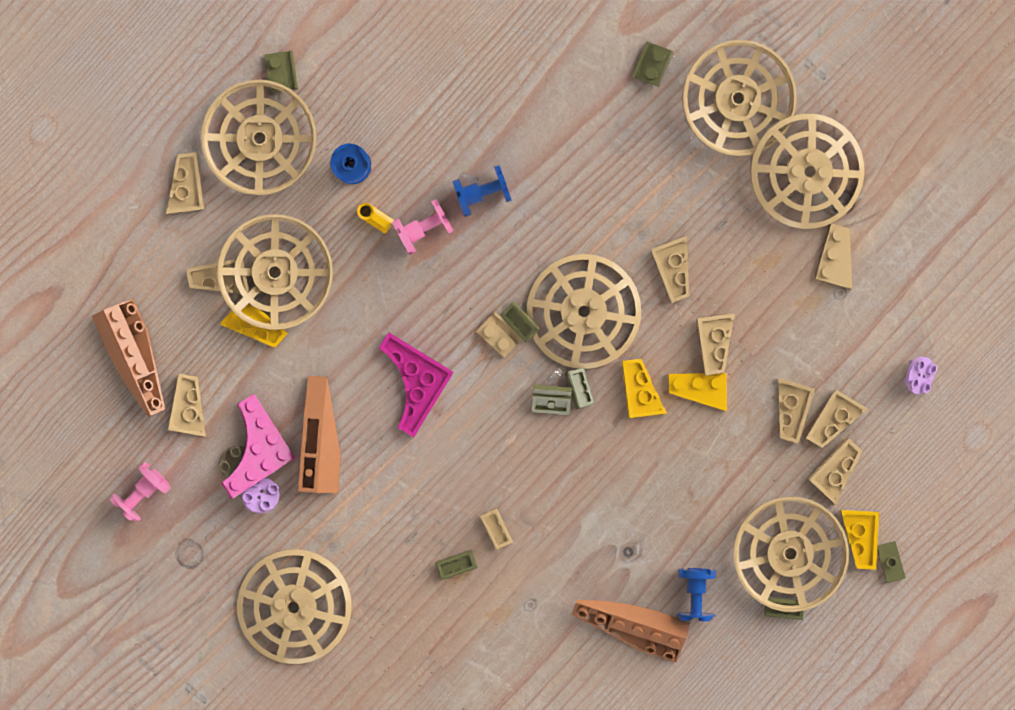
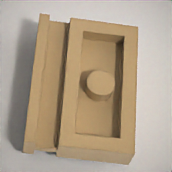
(499, 334)

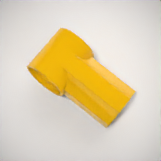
(376, 218)

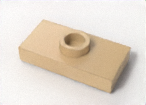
(496, 529)

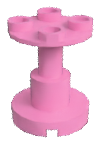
(416, 230)
(145, 487)

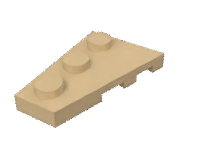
(187, 408)
(793, 408)
(835, 470)

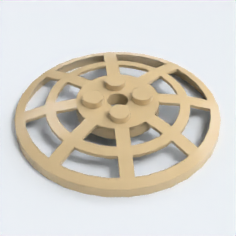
(747, 87)
(249, 128)
(795, 171)
(288, 271)
(597, 308)
(802, 559)
(303, 597)

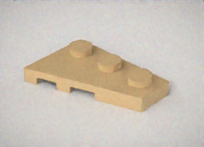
(186, 187)
(836, 258)
(673, 268)
(206, 277)
(714, 342)
(834, 418)

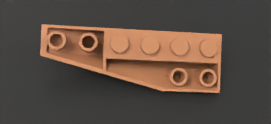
(131, 353)
(320, 441)
(636, 626)

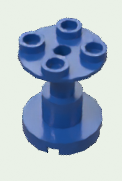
(340, 163)
(474, 193)
(696, 586)

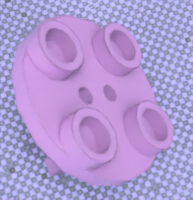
(920, 375)
(267, 500)

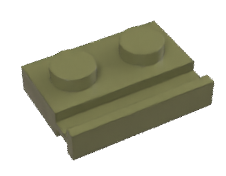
(652, 64)
(281, 69)
(551, 399)

